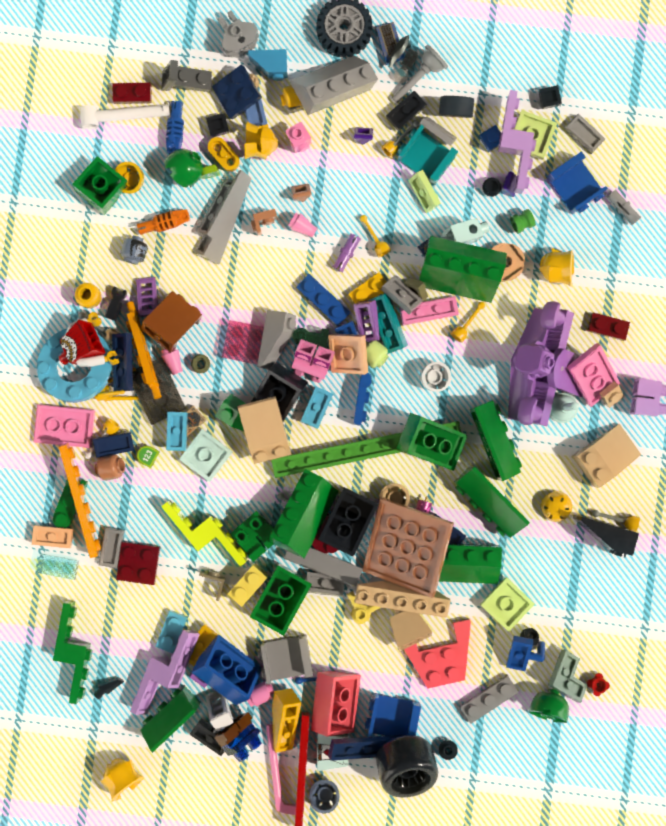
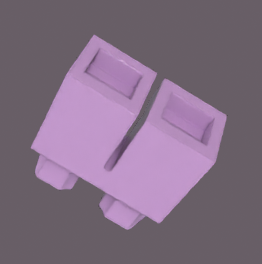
(648, 406)

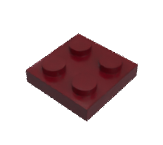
(138, 563)

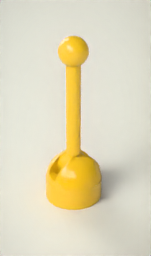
(381, 247)
(460, 332)

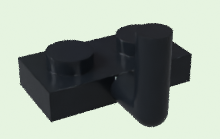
(205, 734)

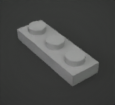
(489, 699)

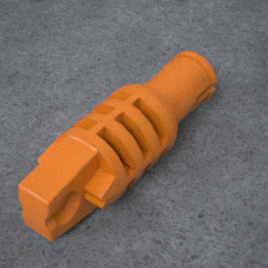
(164, 221)

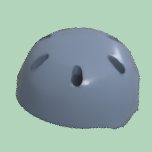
(324, 794)

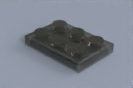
(169, 402)

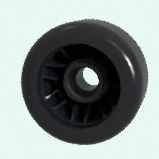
(406, 766)

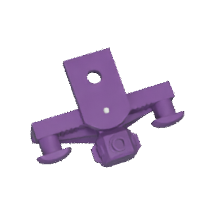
(541, 365)

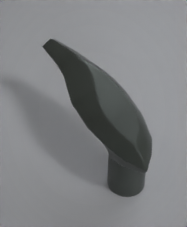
(398, 50)

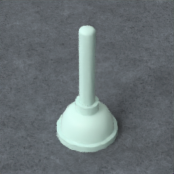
(564, 408)

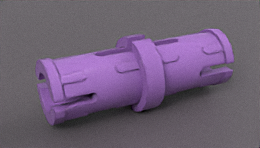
(346, 252)

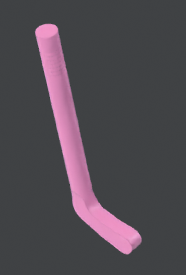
(279, 804)

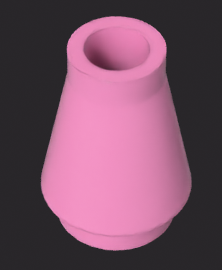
(302, 225)
(172, 360)

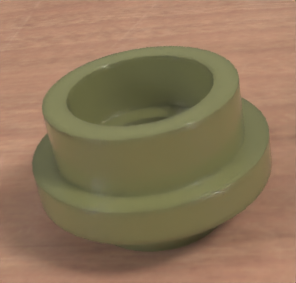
(194, 363)

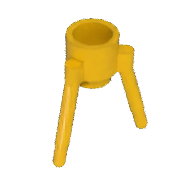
(107, 393)

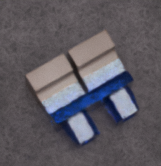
(238, 735)

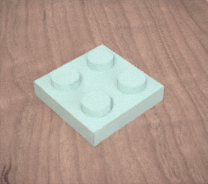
(206, 455)

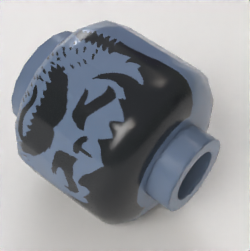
(134, 250)

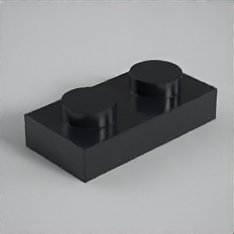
(406, 110)

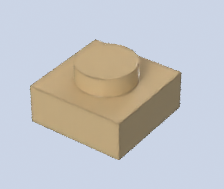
(611, 394)

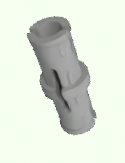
(624, 207)

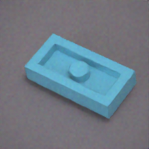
(316, 407)
(176, 431)
(171, 631)

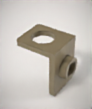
(214, 575)

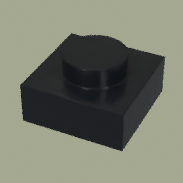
(550, 97)
(217, 125)

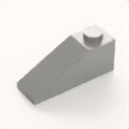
(276, 334)

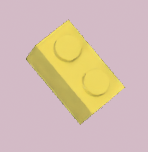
(248, 584)

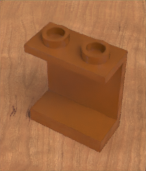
(171, 321)

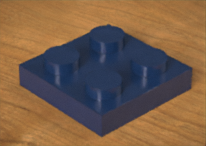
(236, 92)

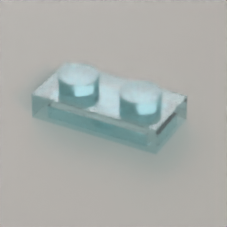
(57, 566)

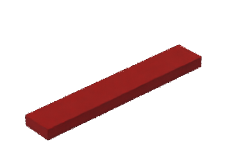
(302, 769)

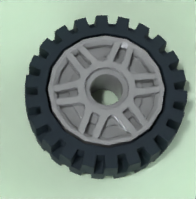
(344, 41)

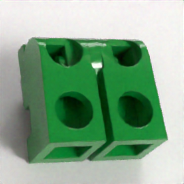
(247, 534)

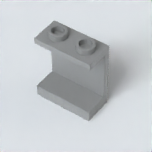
(285, 658)

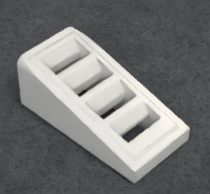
(219, 711)

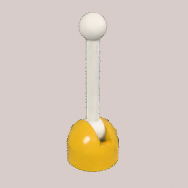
(110, 427)

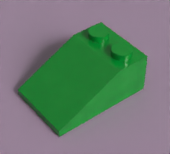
(431, 441)

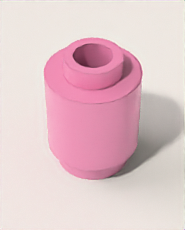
(261, 694)

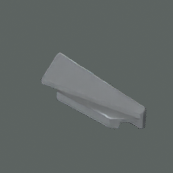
(221, 217)

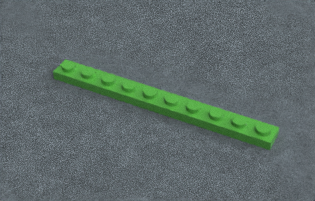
(341, 454)

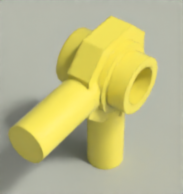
(360, 612)

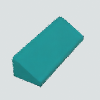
(389, 325)

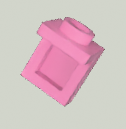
(299, 137)

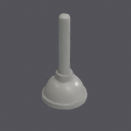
(431, 62)

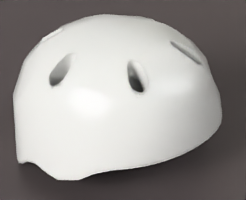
(434, 376)

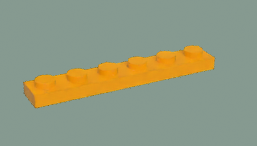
(82, 508)

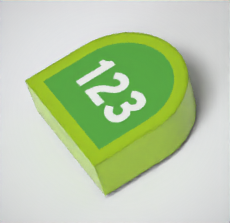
(210, 171)
(147, 455)

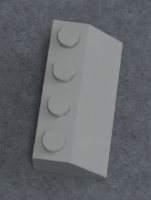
(334, 83)

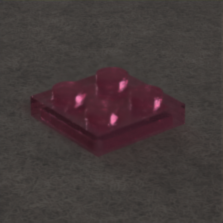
(243, 342)

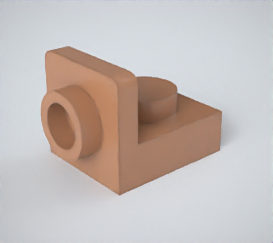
(265, 217)

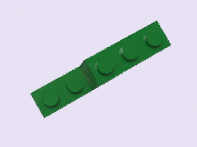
(72, 651)

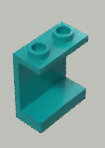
(426, 154)

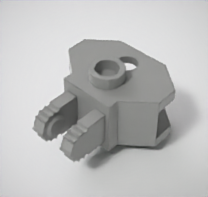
(238, 36)

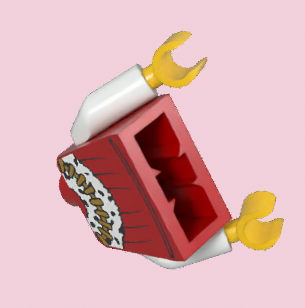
(83, 345)

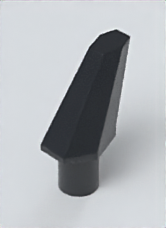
(107, 687)

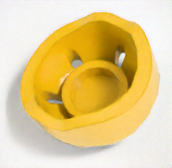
(134, 177)
(556, 507)

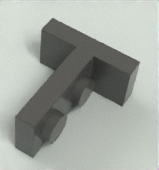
(185, 78)

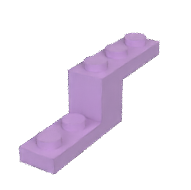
(517, 142)
(164, 672)

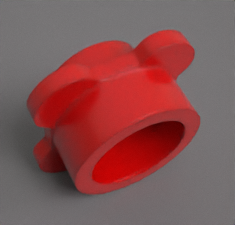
(598, 690)

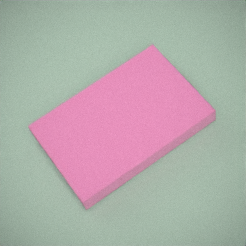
(592, 373)
(64, 425)

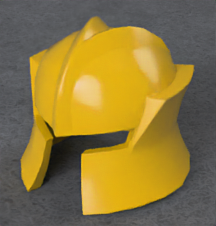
(259, 141)
(558, 266)
(119, 776)

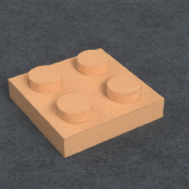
(349, 354)

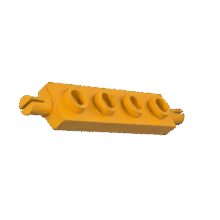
(143, 357)

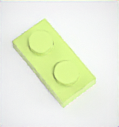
(424, 191)

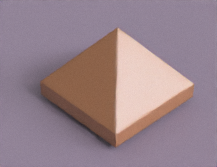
(301, 192)

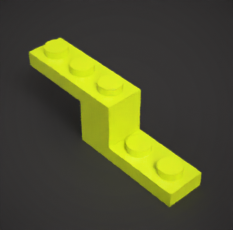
(205, 532)

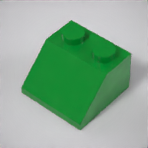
(100, 185)

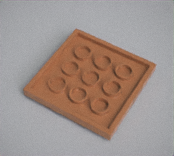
(408, 547)

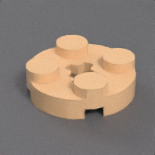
(516, 262)

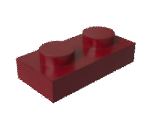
(132, 93)
(608, 326)

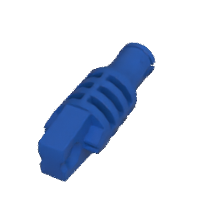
(175, 127)

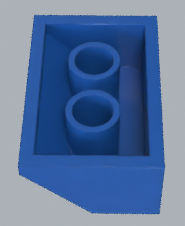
(227, 670)

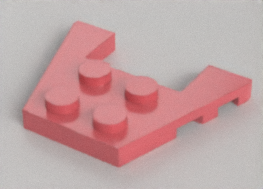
(445, 662)

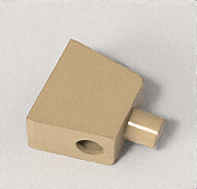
(408, 629)

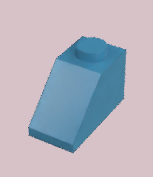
(270, 62)

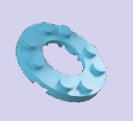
(70, 391)

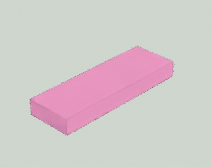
(431, 311)

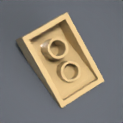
(264, 430)
(607, 456)

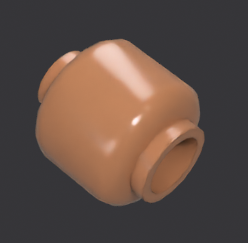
(110, 467)

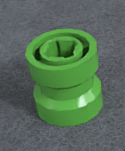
(522, 221)

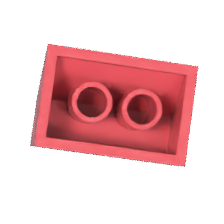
(335, 703)

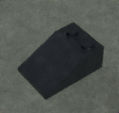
(283, 385)
(348, 521)
(618, 540)

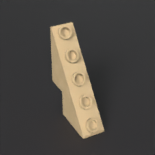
(396, 597)

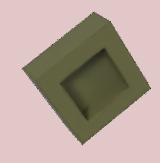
(417, 287)

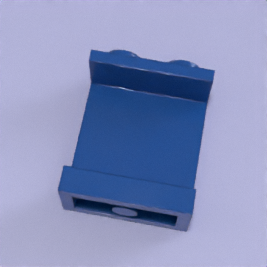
(576, 184)
(392, 716)

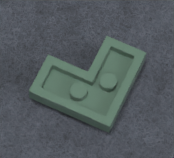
(563, 677)

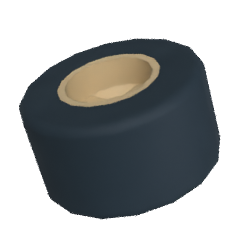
(456, 106)

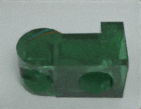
(318, 339)

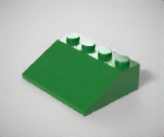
(462, 269)

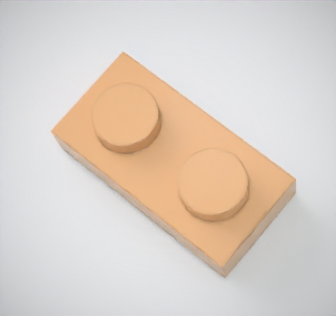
(52, 536)

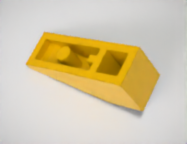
(285, 719)

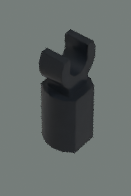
(115, 304)

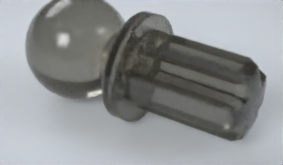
(401, 74)

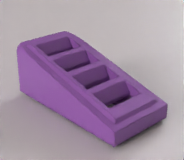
(145, 312)
(373, 319)

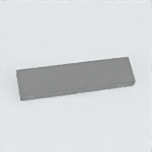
(327, 566)

